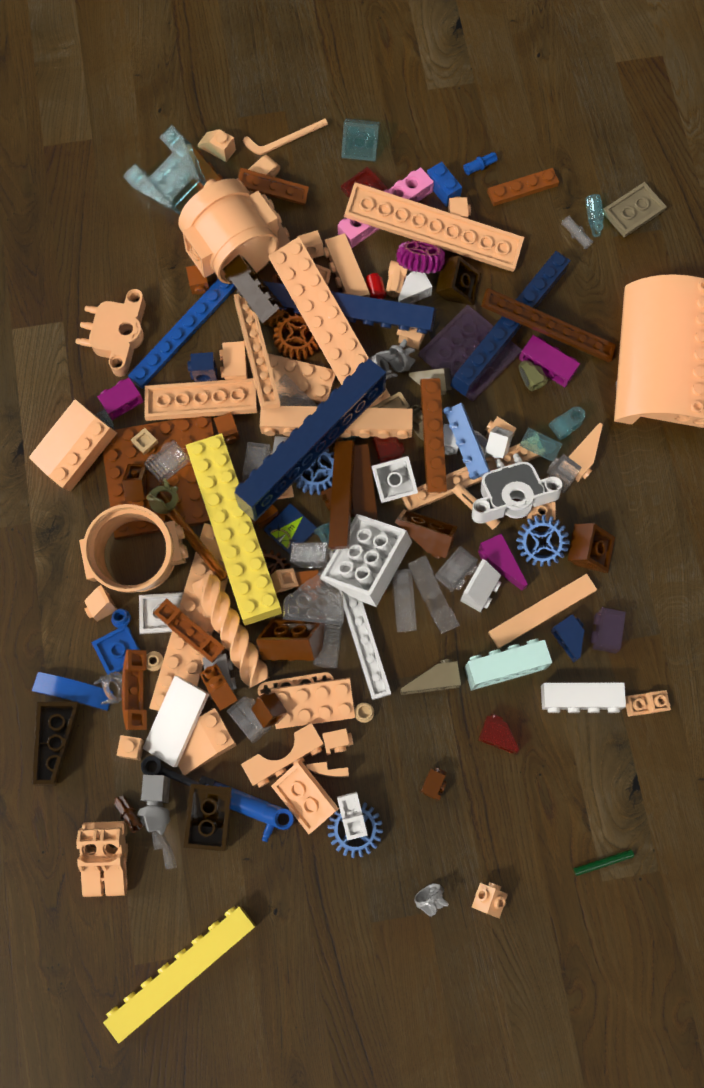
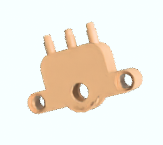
(108, 328)

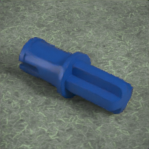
(480, 163)

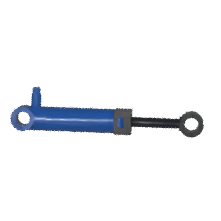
(240, 802)

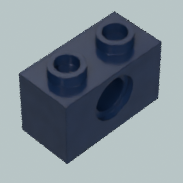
(203, 367)

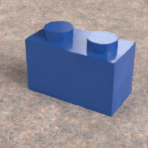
(444, 183)

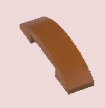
(189, 631)
(132, 690)

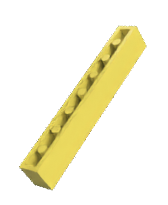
(179, 974)

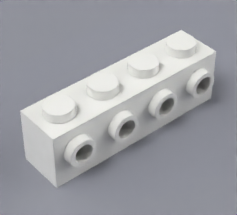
(583, 697)

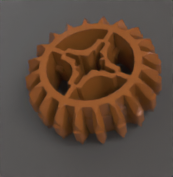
(296, 326)

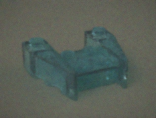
(173, 177)

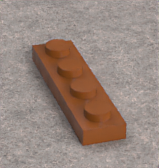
(273, 186)
(523, 187)

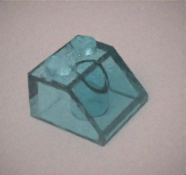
(360, 139)

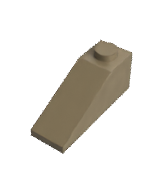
(439, 677)

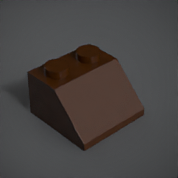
(591, 547)

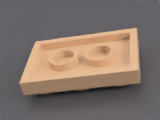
(304, 797)

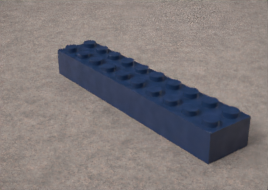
(310, 439)

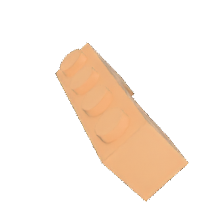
(261, 769)

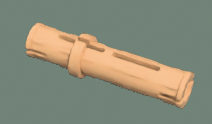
(459, 490)

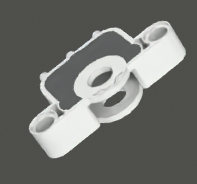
(510, 483)

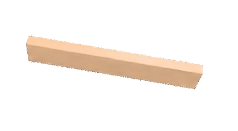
(542, 611)

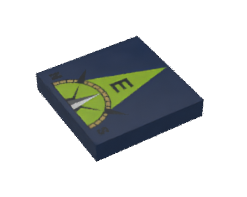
(290, 528)

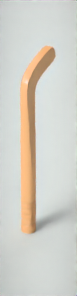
(261, 150)

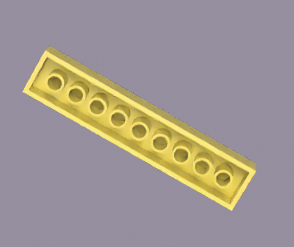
(233, 531)

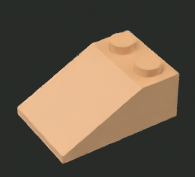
(206, 743)

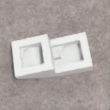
(352, 816)

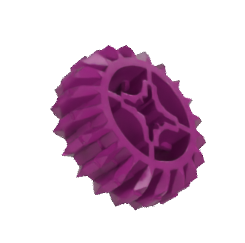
(420, 257)

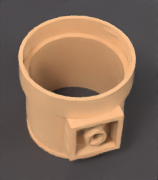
(226, 223)
(102, 528)

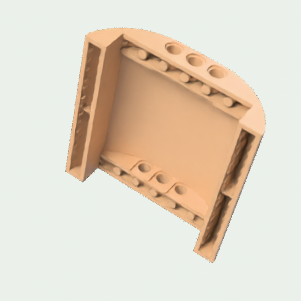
(662, 351)

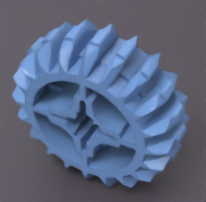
(322, 471)
(536, 535)
(369, 841)

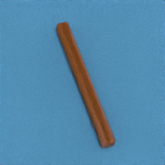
(195, 542)

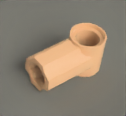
(396, 279)

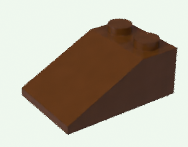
(431, 534)

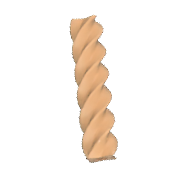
(232, 634)

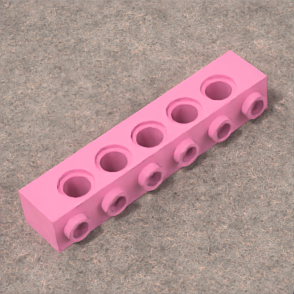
(422, 186)

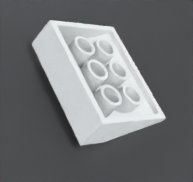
(369, 561)

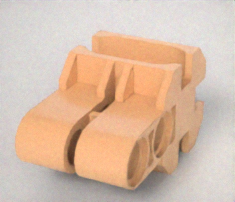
(103, 866)

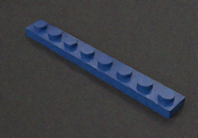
(180, 333)

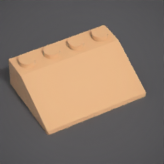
(72, 445)

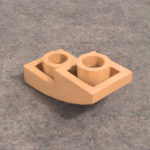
(647, 703)

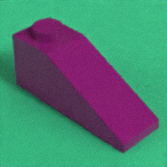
(499, 556)

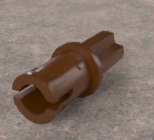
(127, 813)

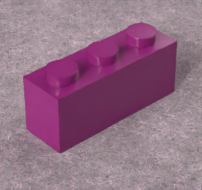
(552, 361)

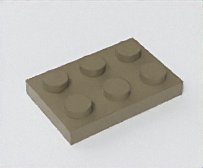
(634, 209)

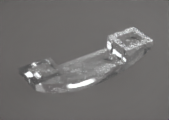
(432, 595)

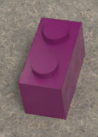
(120, 398)

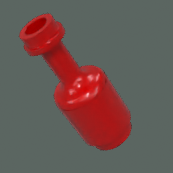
(375, 286)

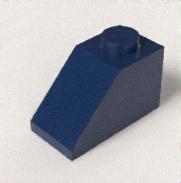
(570, 636)

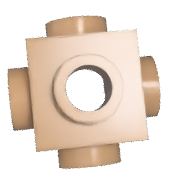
(490, 899)

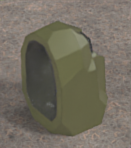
(532, 375)

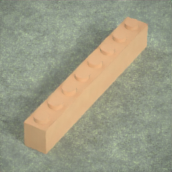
(372, 422)

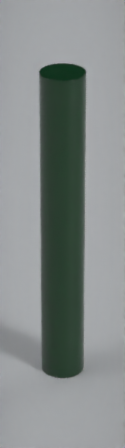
(603, 862)

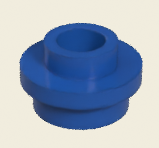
(119, 614)

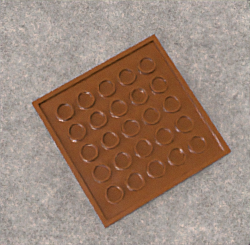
(123, 452)

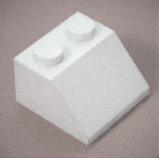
(394, 479)
(481, 586)

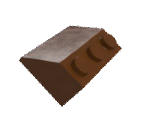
(291, 640)

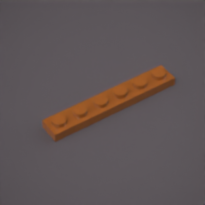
(433, 435)

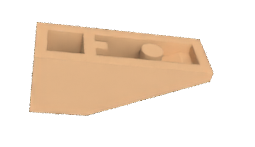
(585, 453)

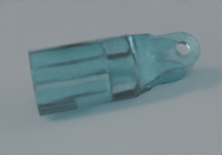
(595, 213)

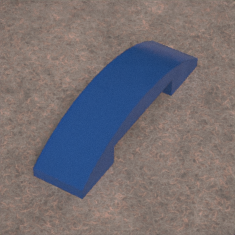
(70, 690)

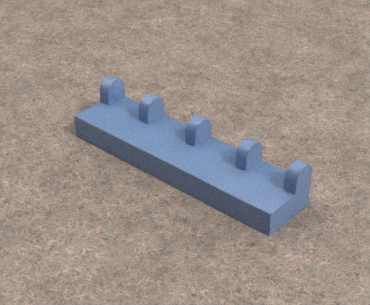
(466, 441)

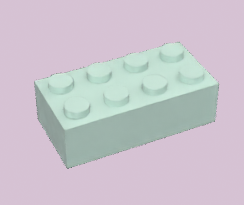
(508, 664)

